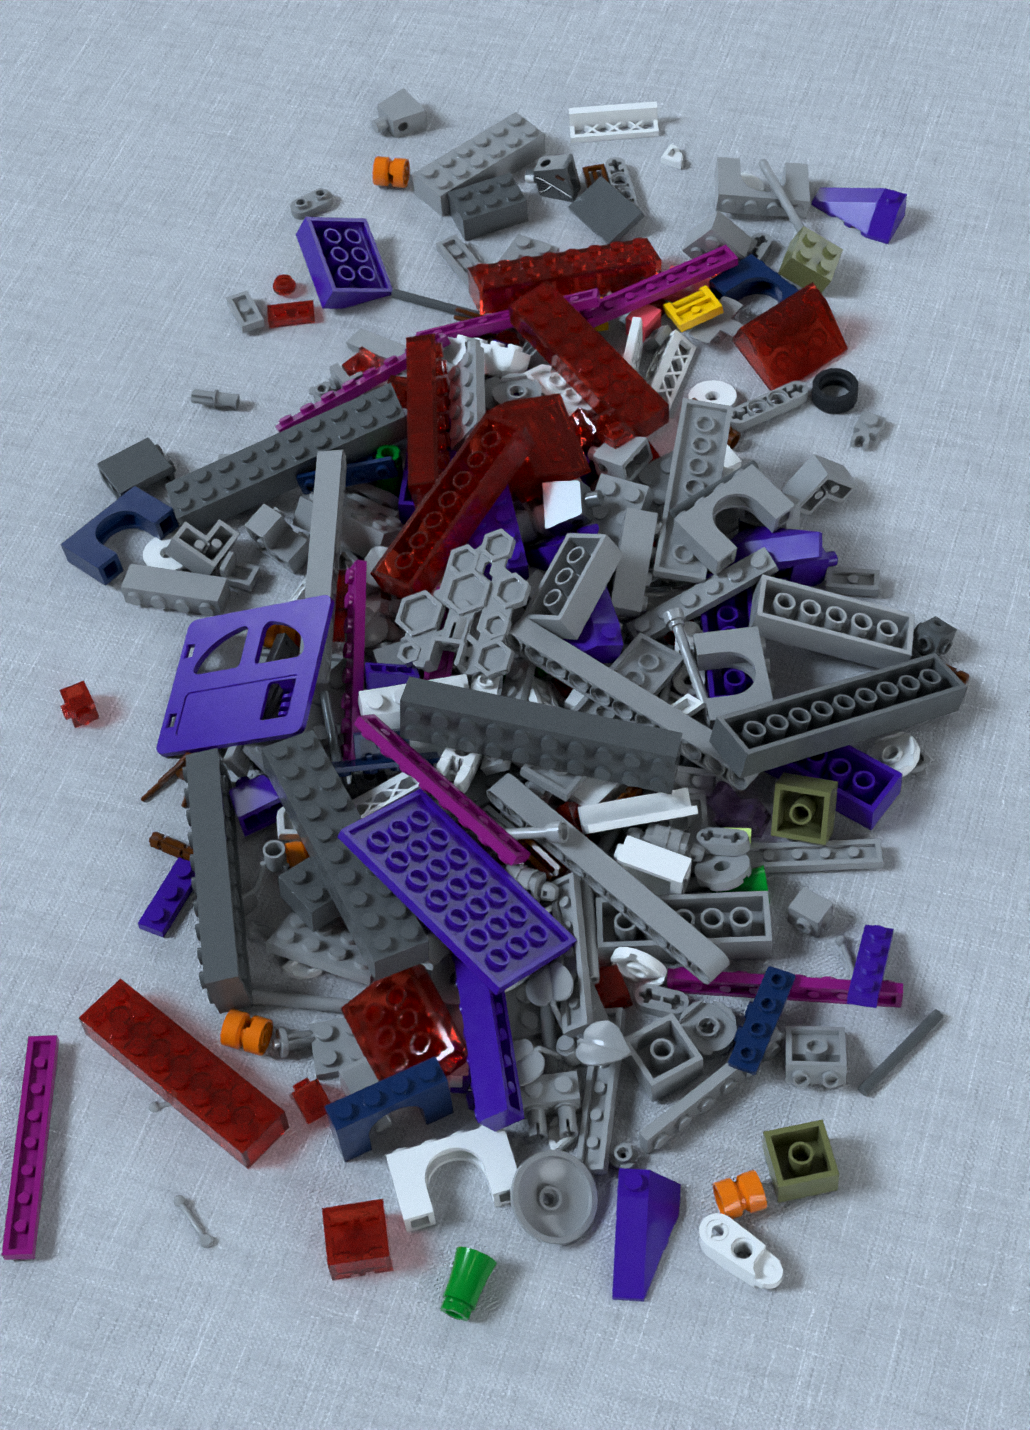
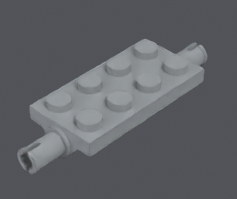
(467, 393)
(325, 949)

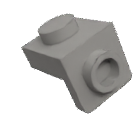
(339, 376)
(239, 574)

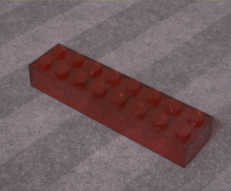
(570, 272)
(587, 360)
(426, 414)
(453, 507)
(184, 1073)

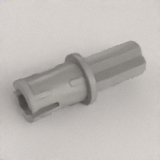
(215, 398)

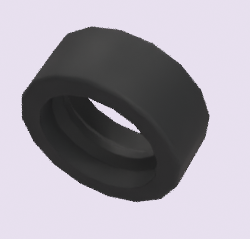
(835, 377)

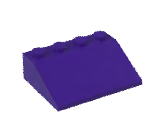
(343, 261)

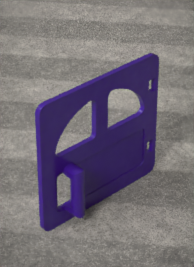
(229, 704)

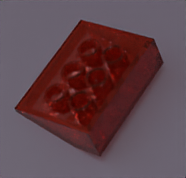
(791, 338)
(557, 446)
(404, 1023)

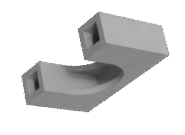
(736, 197)
(745, 490)
(739, 650)

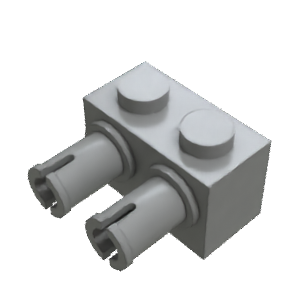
(548, 1097)

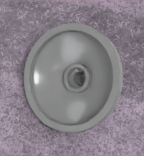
(570, 1195)

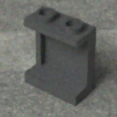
(135, 466)

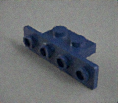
(358, 472)
(370, 759)
(761, 1020)

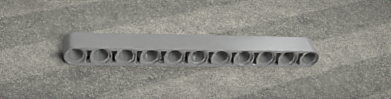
(326, 540)
(618, 694)
(612, 882)

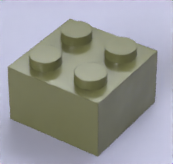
(810, 260)
(804, 808)
(800, 1161)

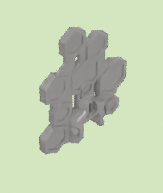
(465, 594)

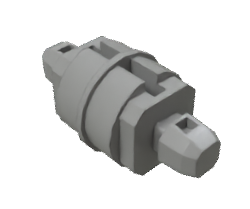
(669, 839)
(533, 882)

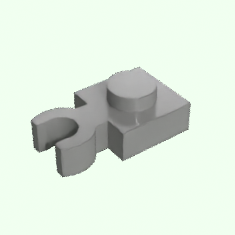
(867, 427)

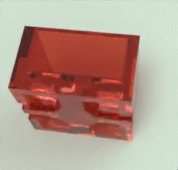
(357, 1239)

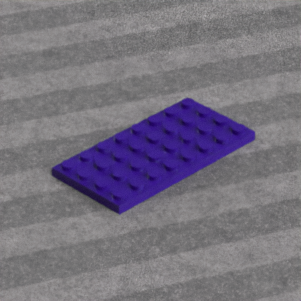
(457, 890)

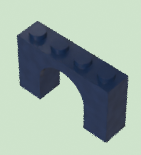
(751, 278)
(132, 510)
(358, 1112)

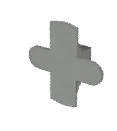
(720, 326)

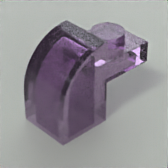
(737, 812)

